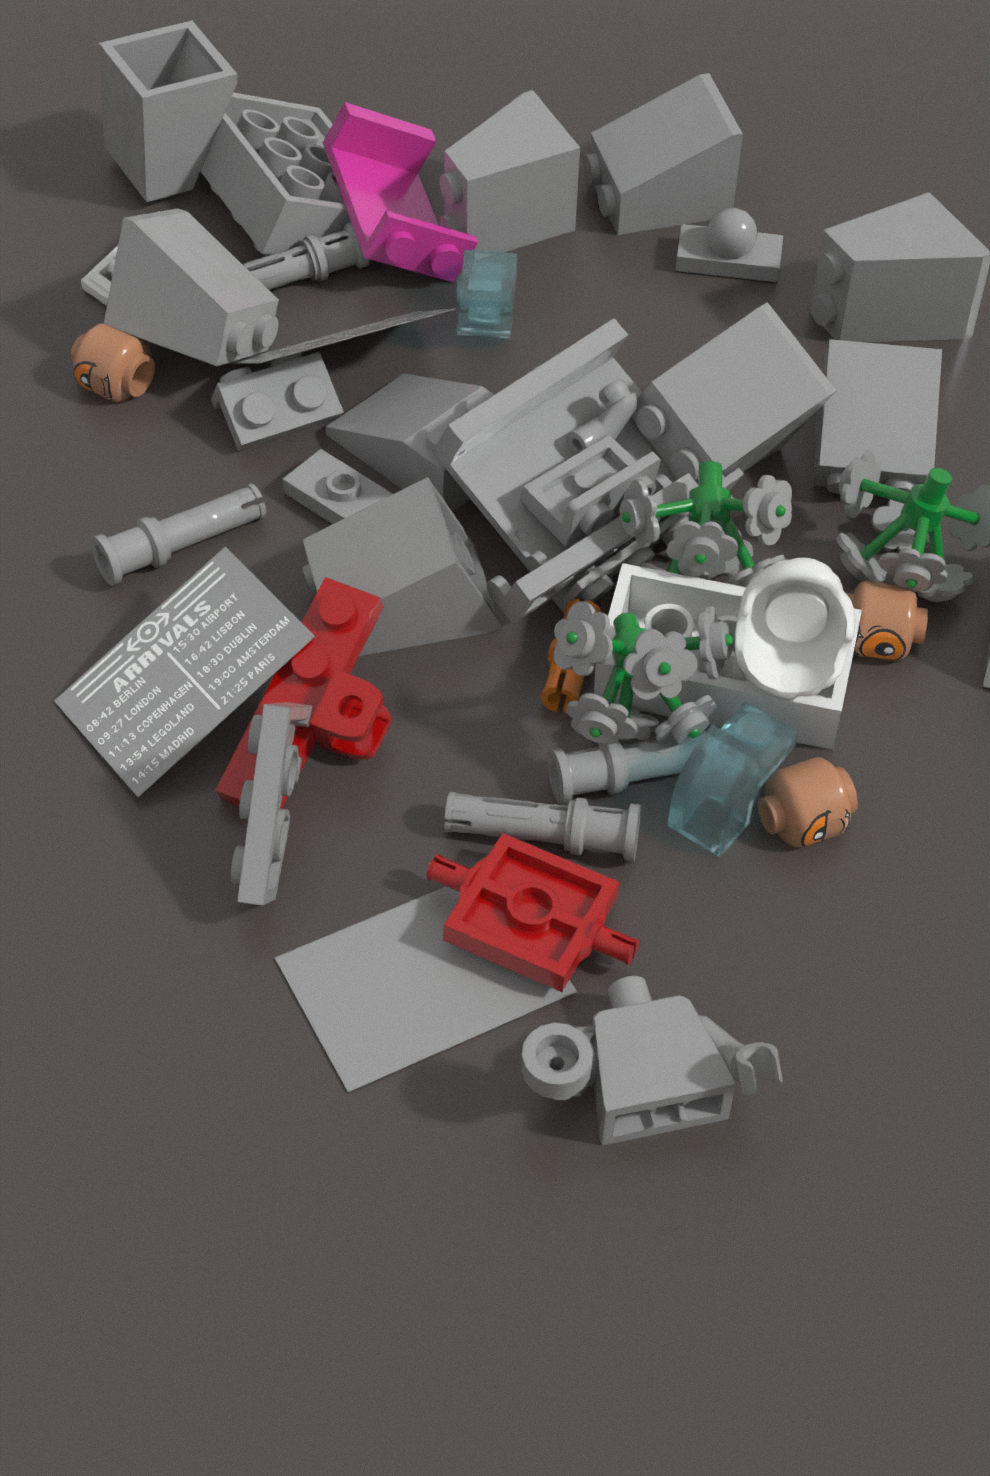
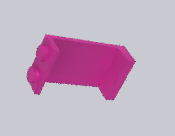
(379, 181)

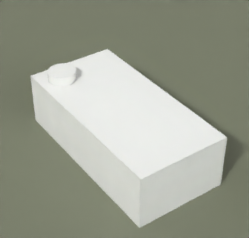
(673, 604)

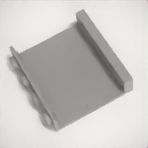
(525, 435)

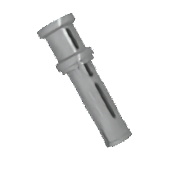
(311, 259)
(155, 540)
(613, 766)
(573, 825)

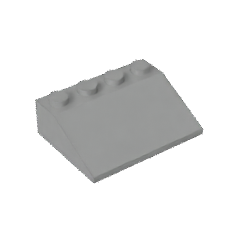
(275, 172)

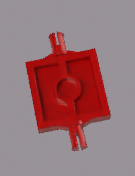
(531, 911)

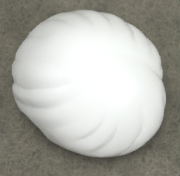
(794, 628)

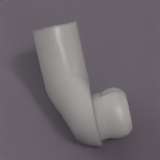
(619, 406)

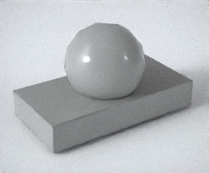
(730, 248)

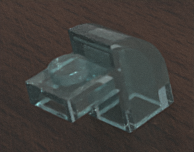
(487, 294)
(724, 777)

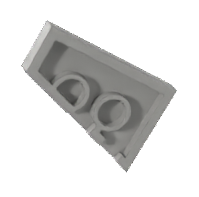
(277, 769)

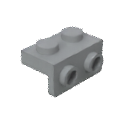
(276, 400)
(587, 489)

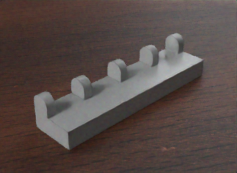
(554, 576)

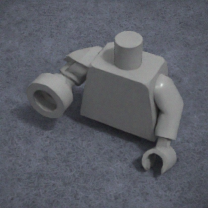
(649, 1064)

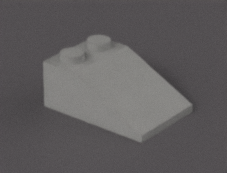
(401, 427)

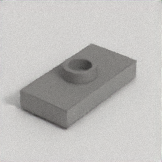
(331, 487)

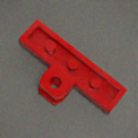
(321, 677)

